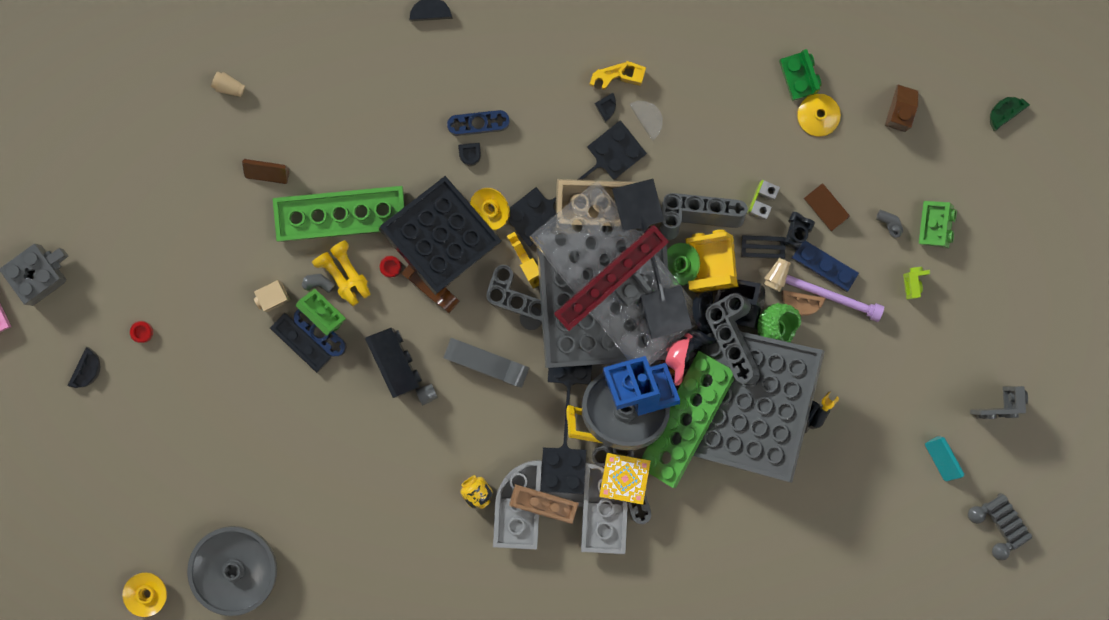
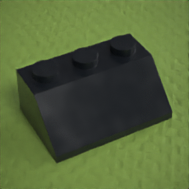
(394, 362)

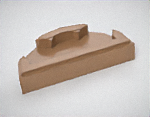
(804, 303)

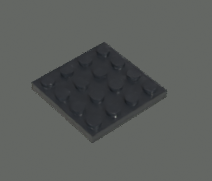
(440, 235)

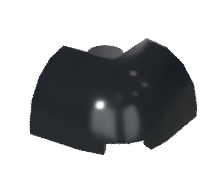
(754, 293)

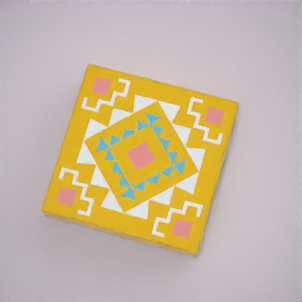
(624, 478)

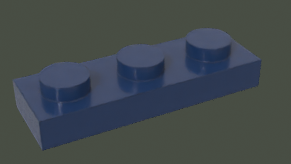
(825, 266)

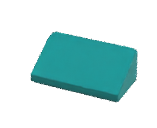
(944, 458)

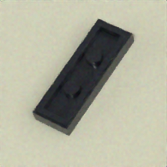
(300, 342)

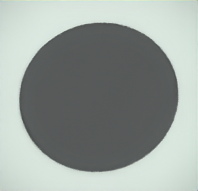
(529, 323)

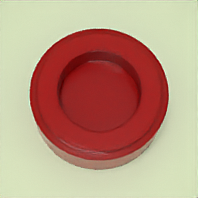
(390, 266)
(141, 332)

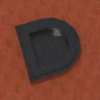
(470, 153)

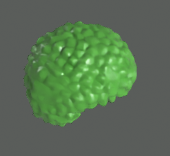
(779, 322)

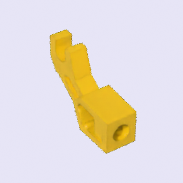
(608, 74)
(528, 265)

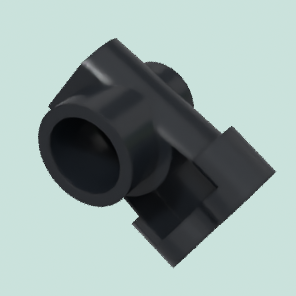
(798, 230)

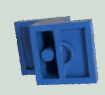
(641, 385)

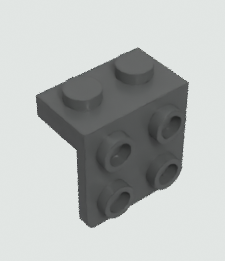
(1014, 401)

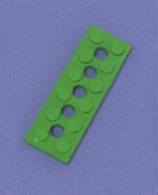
(329, 202)
(701, 418)

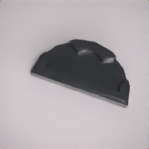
(430, 10)
(700, 305)
(86, 370)

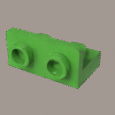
(937, 224)
(320, 312)

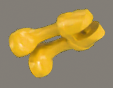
(340, 253)

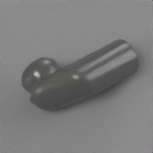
(892, 221)
(317, 280)

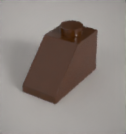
(902, 108)

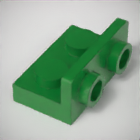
(800, 75)

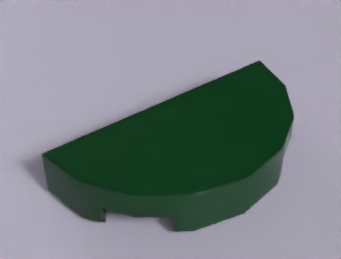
(1006, 110)

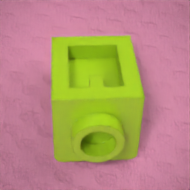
(913, 285)

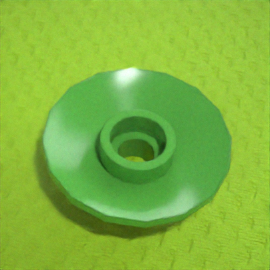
(676, 256)

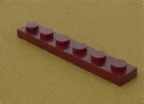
(611, 278)

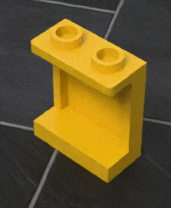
(716, 259)

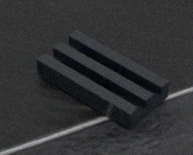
(781, 247)

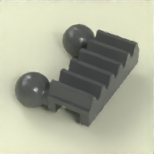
(1006, 521)

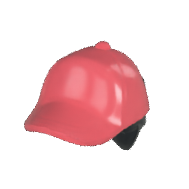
(684, 350)

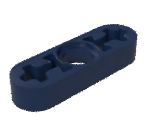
(463, 129)
(328, 347)

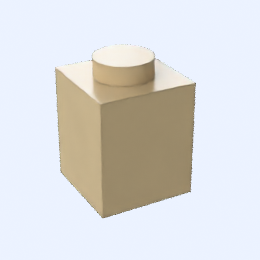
(271, 296)

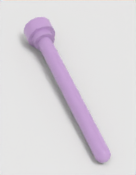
(873, 311)

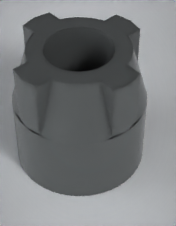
(426, 394)

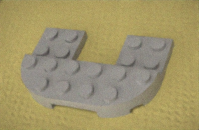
(602, 523)

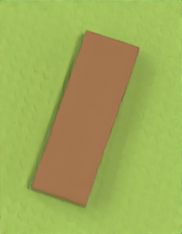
(543, 504)

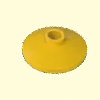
(817, 125)
(482, 201)
(134, 595)

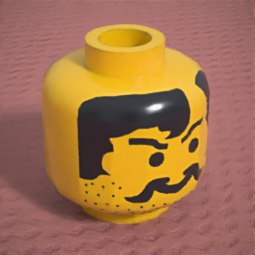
(476, 492)

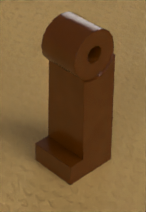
(443, 298)

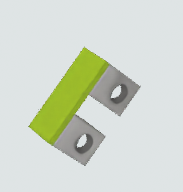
(762, 190)

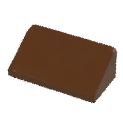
(265, 171)
(826, 207)

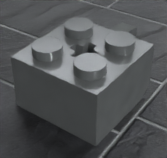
(47, 274)

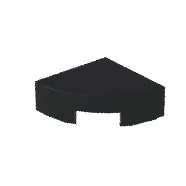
(606, 107)

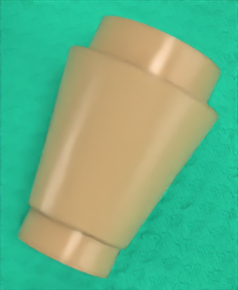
(226, 84)
(777, 275)

